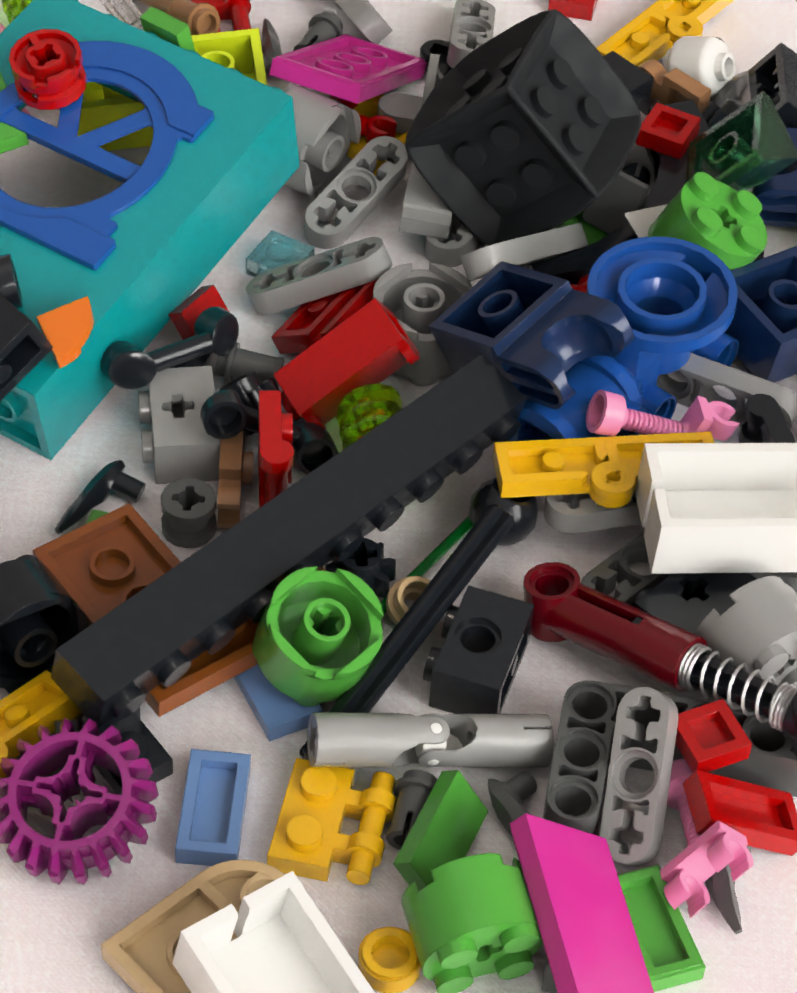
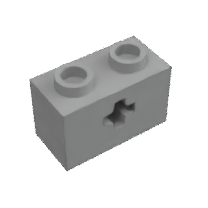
(177, 435)

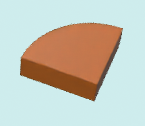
(67, 329)

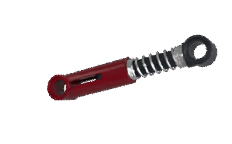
(650, 646)

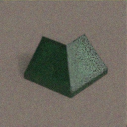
(744, 146)

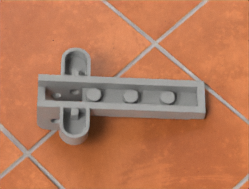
(422, 208)

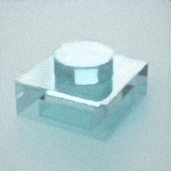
(276, 251)

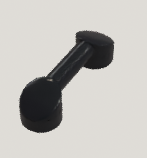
(132, 368)
(227, 416)

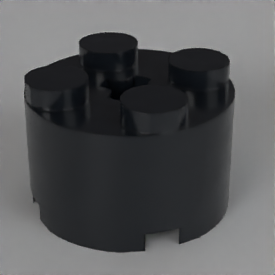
(34, 620)

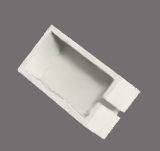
(719, 507)
(278, 949)

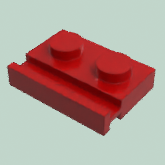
(319, 317)

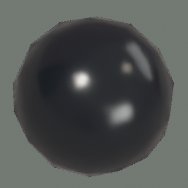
(522, 509)

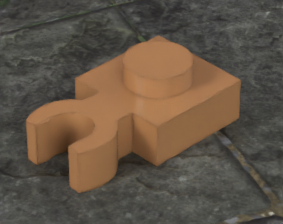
(675, 86)
(234, 470)

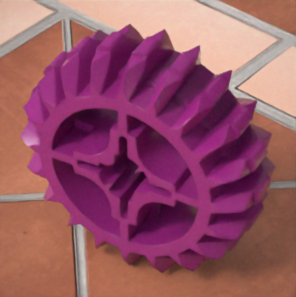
(119, 814)

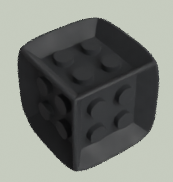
(525, 130)

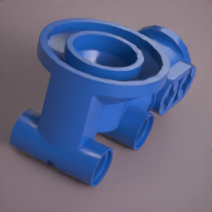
(676, 304)

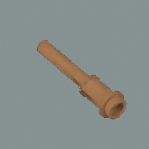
(200, 17)

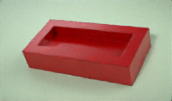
(754, 810)

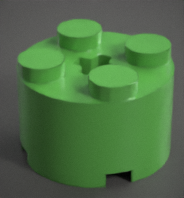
(715, 219)
(318, 634)
(472, 922)

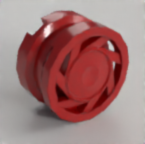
(49, 67)

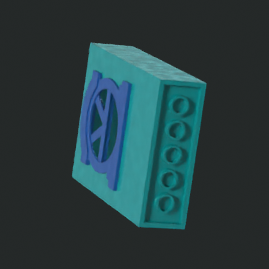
(146, 246)

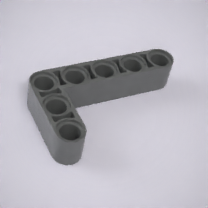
(587, 740)

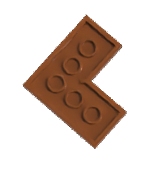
(111, 563)

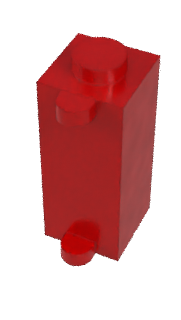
(353, 354)

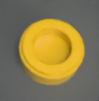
(389, 960)

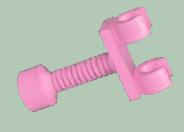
(609, 414)
(704, 854)

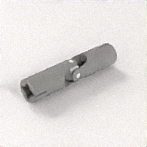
(406, 739)

